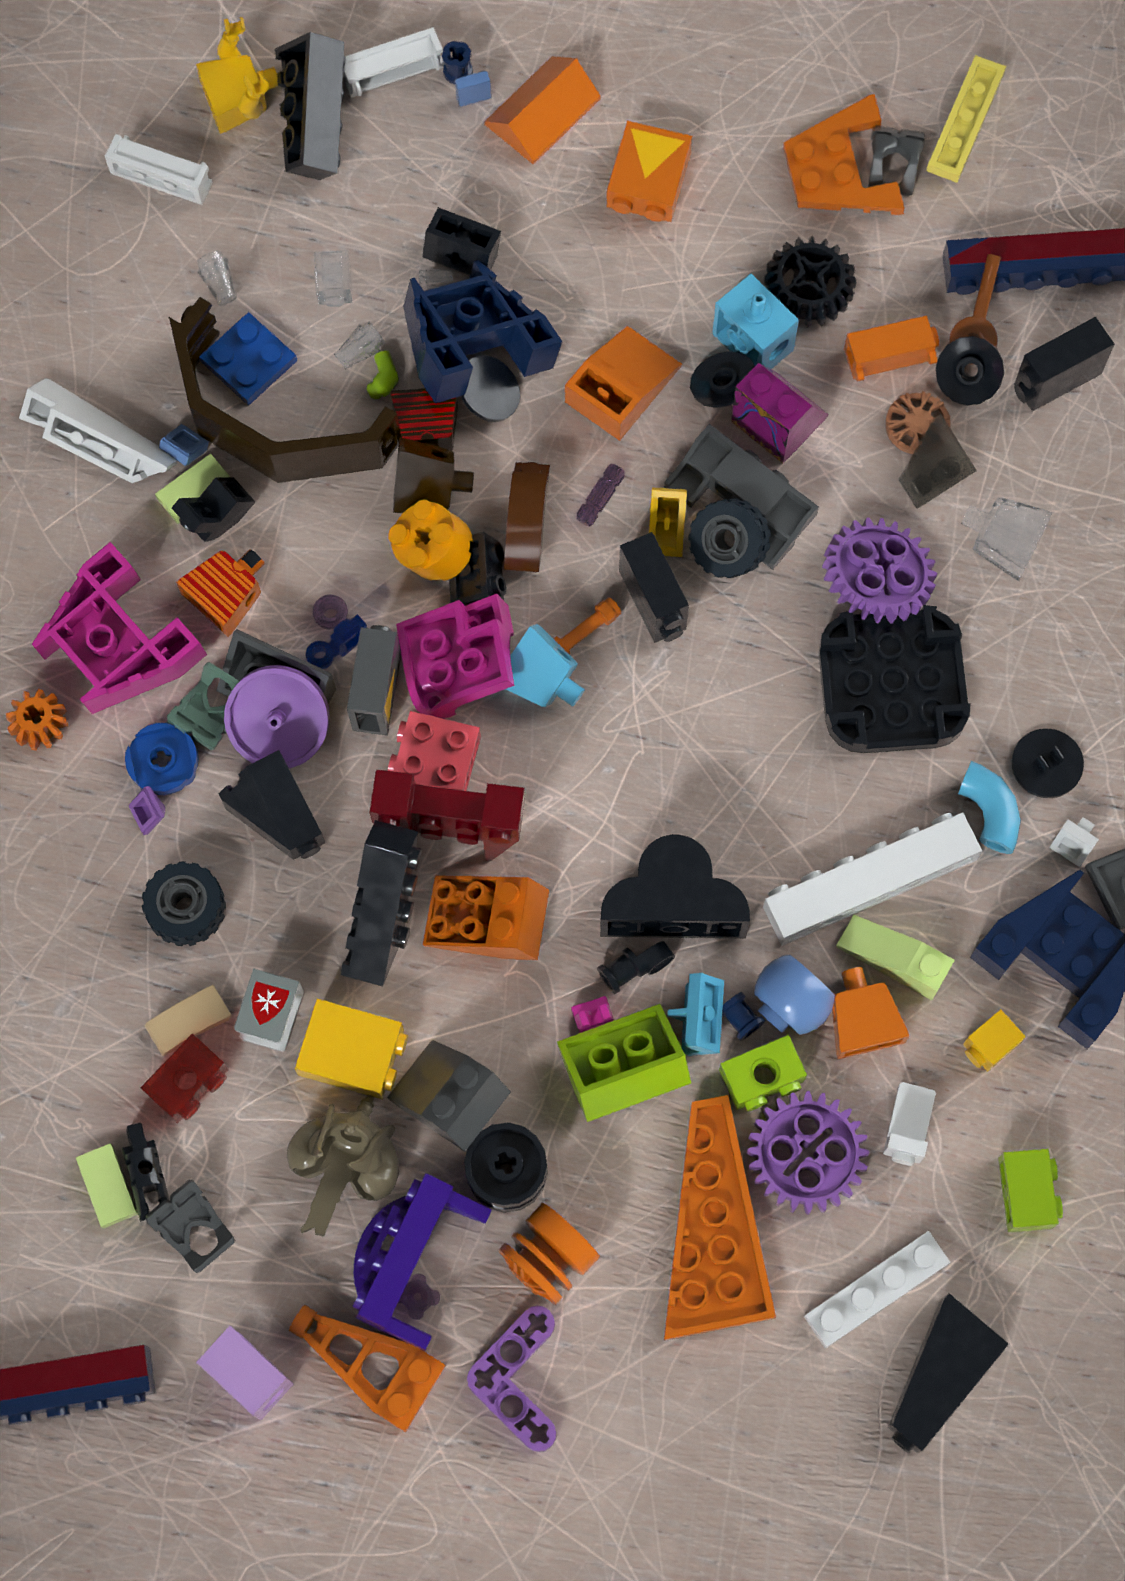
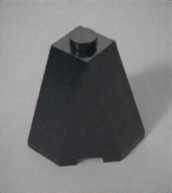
(274, 807)

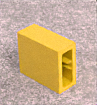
(351, 1049)

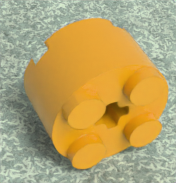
(431, 541)

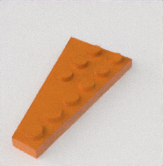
(717, 1251)

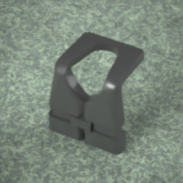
(889, 141)
(180, 1214)

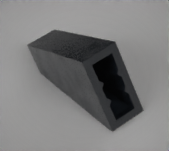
(947, 1368)

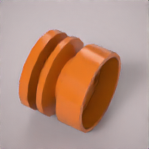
(548, 1253)

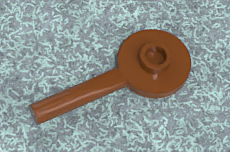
(977, 324)

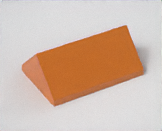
(544, 107)

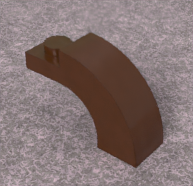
(526, 516)

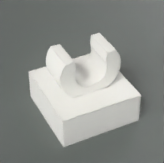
(1075, 841)

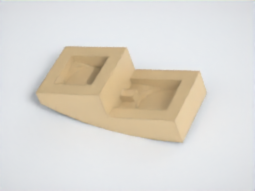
(192, 1015)

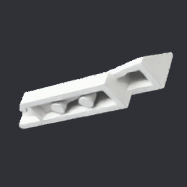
(92, 433)

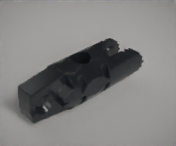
(141, 1155)

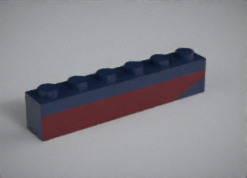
(1037, 260)
(76, 1382)

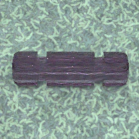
(600, 494)

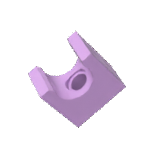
(245, 1373)

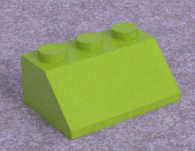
(624, 1062)

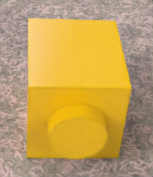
(993, 1041)

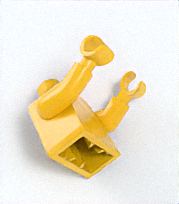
(232, 84)

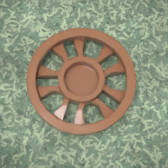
(915, 421)

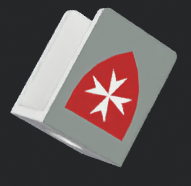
(269, 1010)

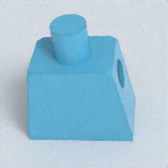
(543, 670)

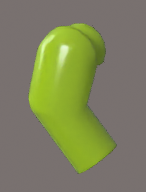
(385, 379)

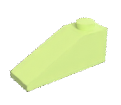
(896, 955)

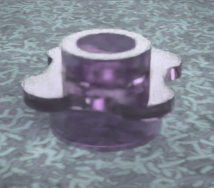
(428, 1296)

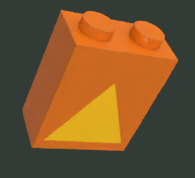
(649, 171)

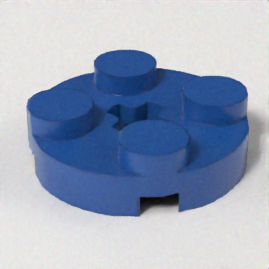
(178, 771)

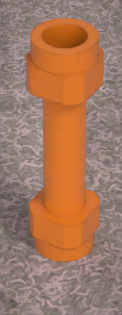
(605, 612)

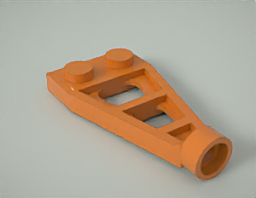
(409, 1386)

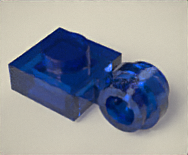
(343, 640)

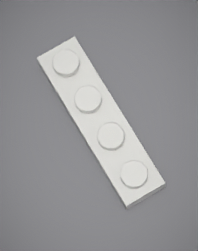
(877, 1289)

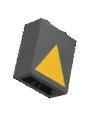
(374, 680)

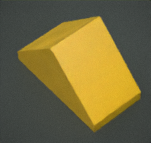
(668, 519)

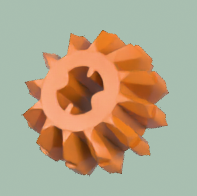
(22, 720)

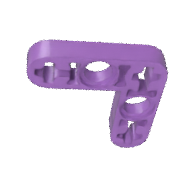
(505, 1387)

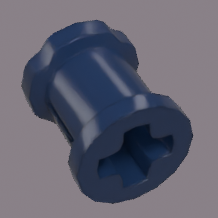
(460, 59)
(741, 1016)

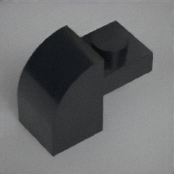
(215, 510)

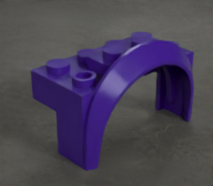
(411, 1224)

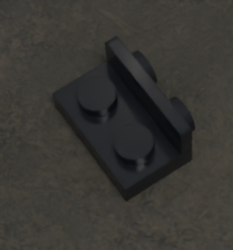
(483, 572)

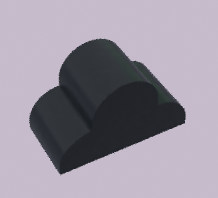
(675, 897)

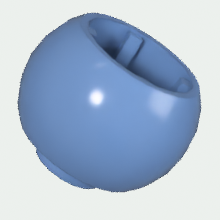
(793, 996)

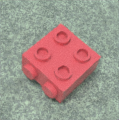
(436, 751)

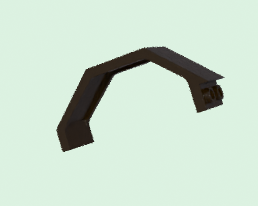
(277, 460)

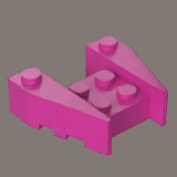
(107, 641)

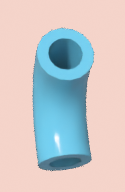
(998, 807)

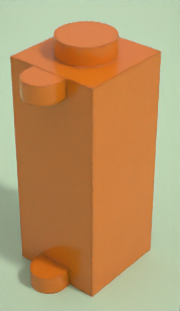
(891, 347)

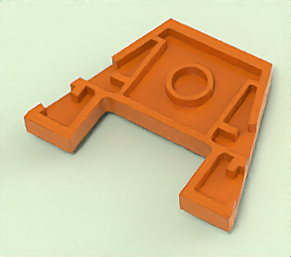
(826, 168)

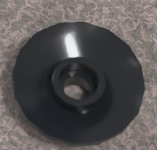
(952, 373)
(717, 377)

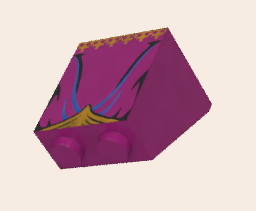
(774, 412)

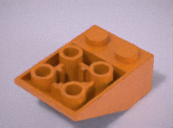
(620, 381)
(487, 916)

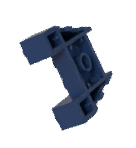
(469, 319)
(1071, 947)

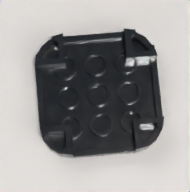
(893, 681)

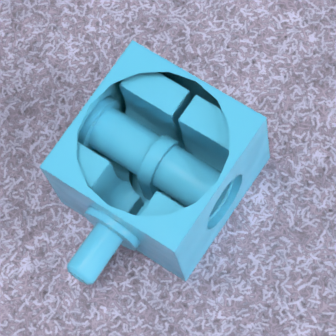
(755, 323)

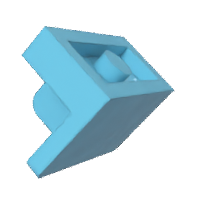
(701, 1015)

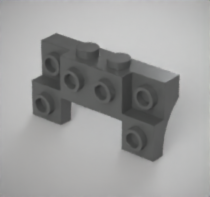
(739, 474)

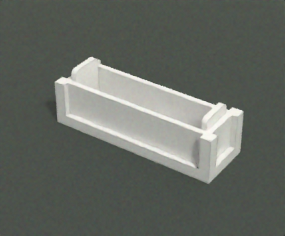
(392, 61)
(158, 169)

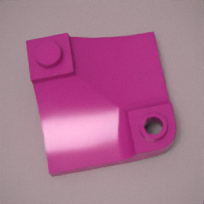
(456, 654)

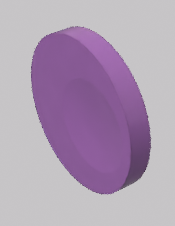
(275, 712)

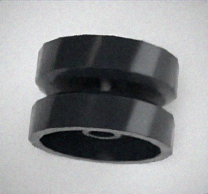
(502, 1145)

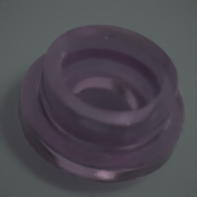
(329, 602)

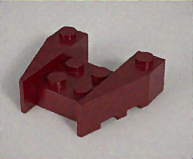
(440, 812)

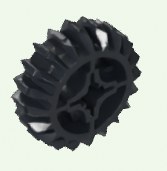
(816, 264)

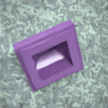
(147, 810)

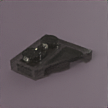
(935, 464)

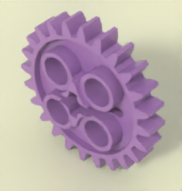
(885, 562)
(831, 1175)

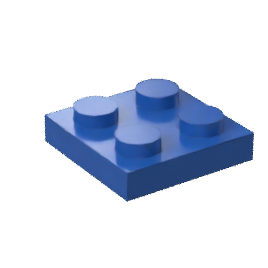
(248, 358)

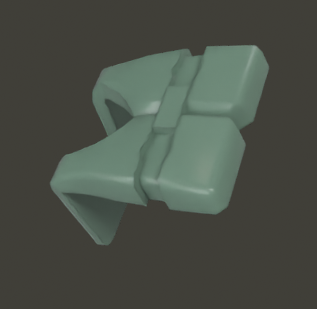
(195, 713)

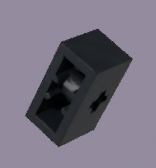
(460, 242)

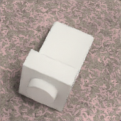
(909, 1124)

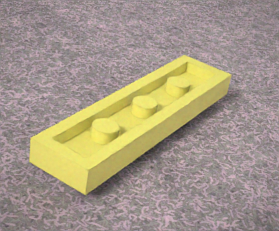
(966, 119)

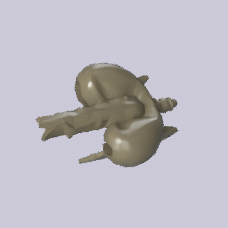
(345, 1150)

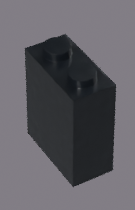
(1063, 364)
(653, 588)

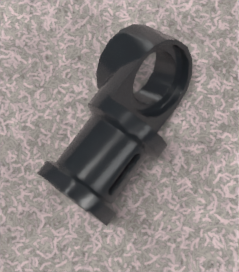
(630, 965)

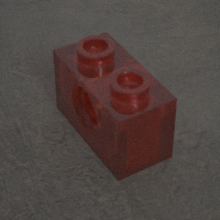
(190, 1057)

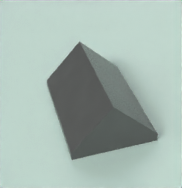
(250, 653)

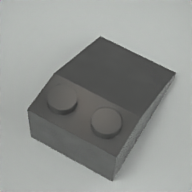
(450, 1093)

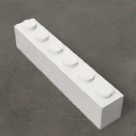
(871, 878)

